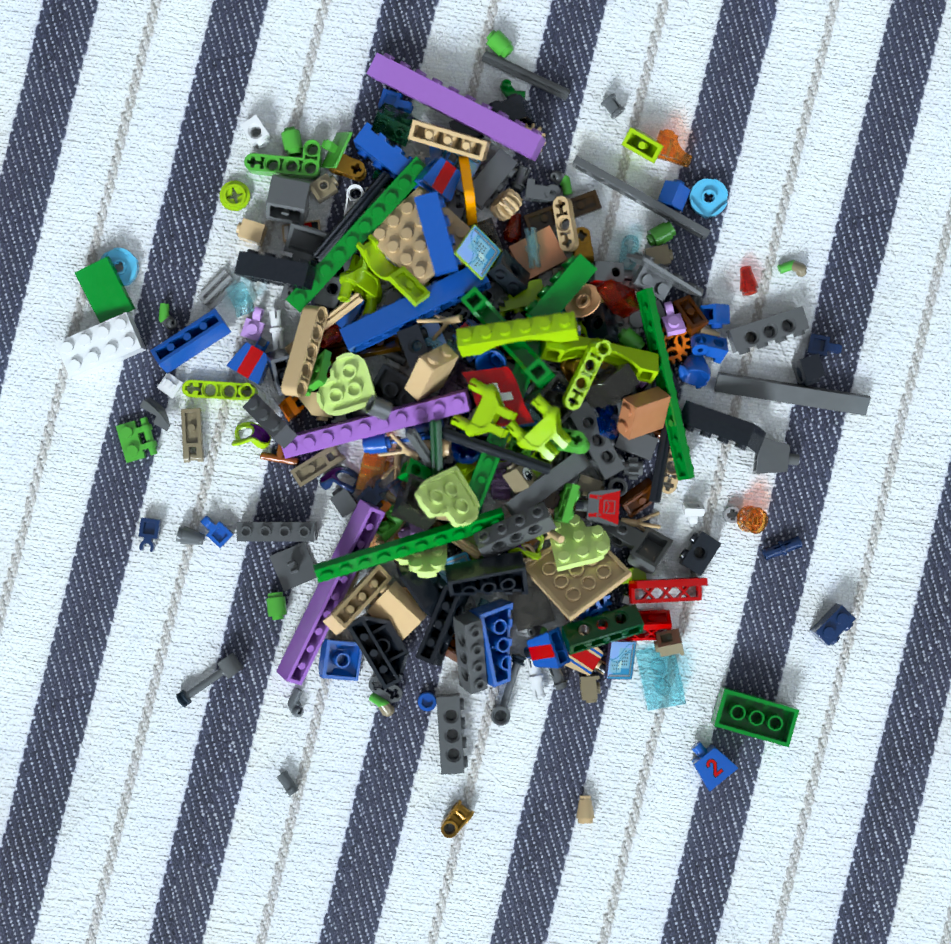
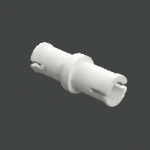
(276, 329)
(536, 679)

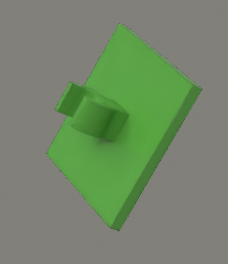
(335, 149)

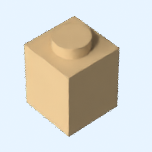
(251, 231)

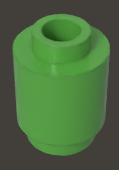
(499, 43)
(292, 142)
(660, 234)
(630, 339)
(276, 605)

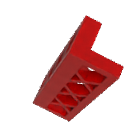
(698, 582)
(653, 621)

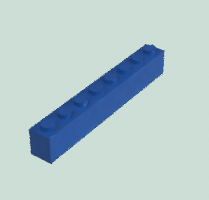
(403, 314)

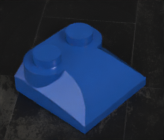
(339, 660)

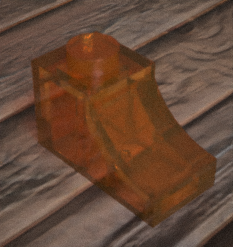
(672, 151)
(370, 467)

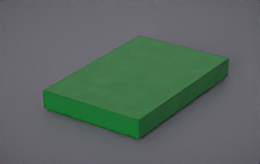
(104, 290)

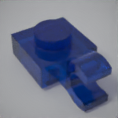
(606, 425)

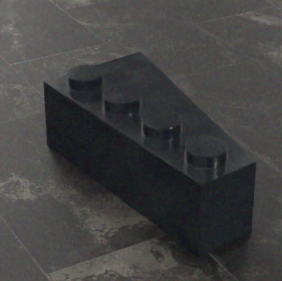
(275, 270)
(391, 384)
(723, 427)

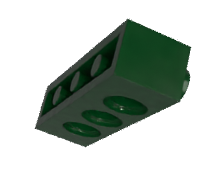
(596, 637)

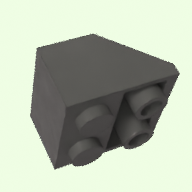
(288, 199)

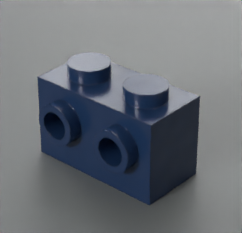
(833, 624)

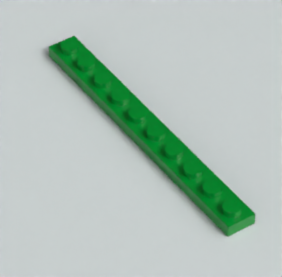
(359, 232)
(664, 380)
(487, 463)
(403, 547)

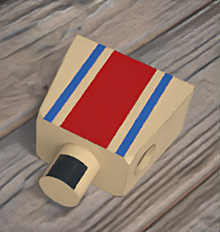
(587, 661)

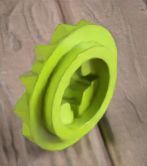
(227, 191)

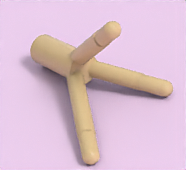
(441, 319)
(405, 450)
(396, 466)
(640, 522)
(553, 534)

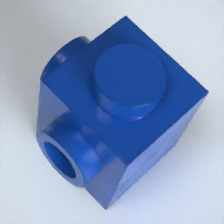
(674, 194)
(716, 315)

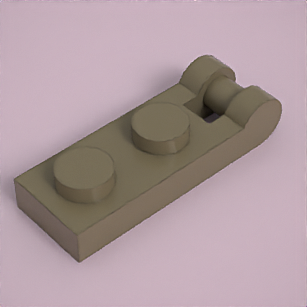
(192, 434)
(316, 465)

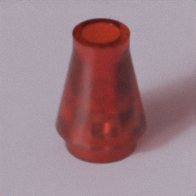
(512, 231)
(748, 283)
(331, 336)

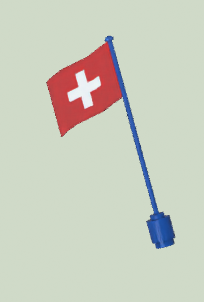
(508, 389)

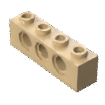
(449, 140)
(357, 599)

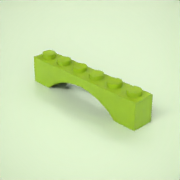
(481, 338)
(643, 363)

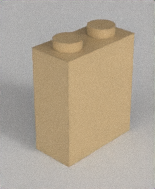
(431, 372)
(398, 607)

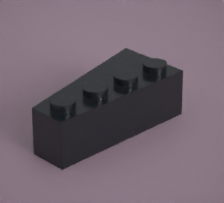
(514, 106)
(488, 575)

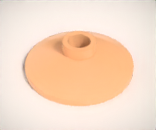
(588, 295)

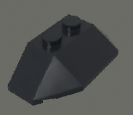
(424, 590)
(381, 648)

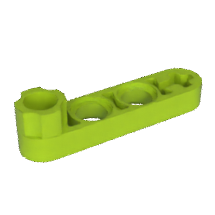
(581, 371)
(220, 388)

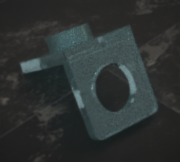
(240, 299)

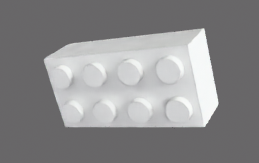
(100, 346)

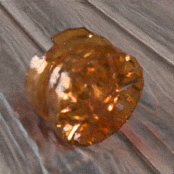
(753, 519)

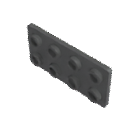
(657, 277)

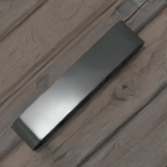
(548, 483)

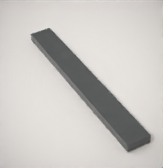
(640, 198)
(792, 393)

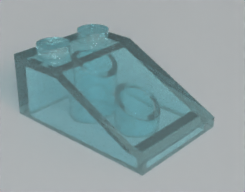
(659, 679)

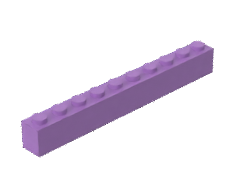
(457, 107)
(368, 425)
(328, 595)

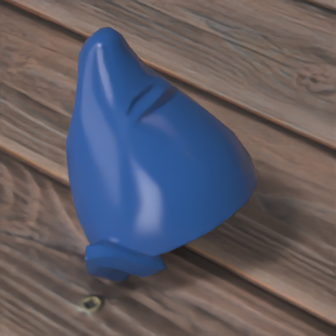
(491, 359)
(695, 371)

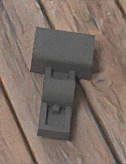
(302, 243)
(646, 547)

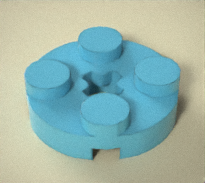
(708, 187)
(128, 261)

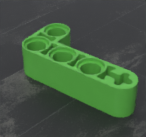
(284, 161)
(576, 436)

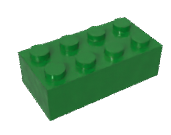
(563, 287)
(754, 716)

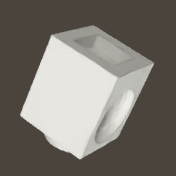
(255, 124)

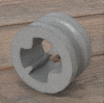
(727, 510)

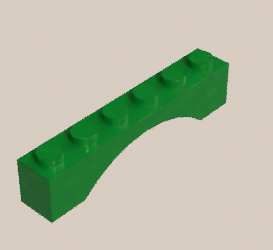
(519, 350)

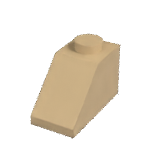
(313, 407)

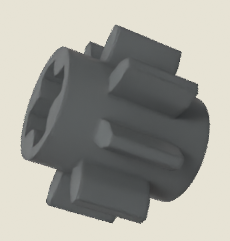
(633, 468)

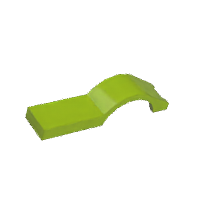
(398, 277)

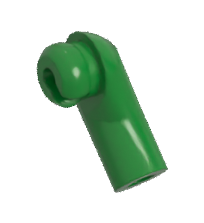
(507, 89)

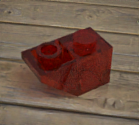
(618, 298)

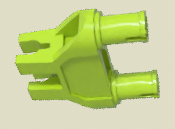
(363, 281)
(487, 413)
(543, 431)

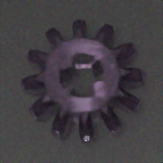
(499, 487)

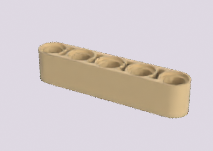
(304, 351)

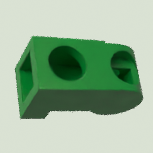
(415, 468)

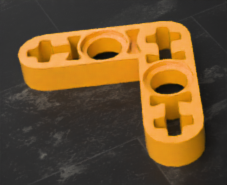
(468, 189)

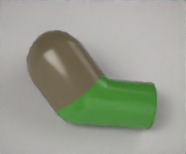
(798, 267)
(383, 705)

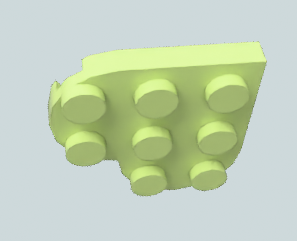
(347, 387)
(448, 496)
(580, 545)
(427, 562)

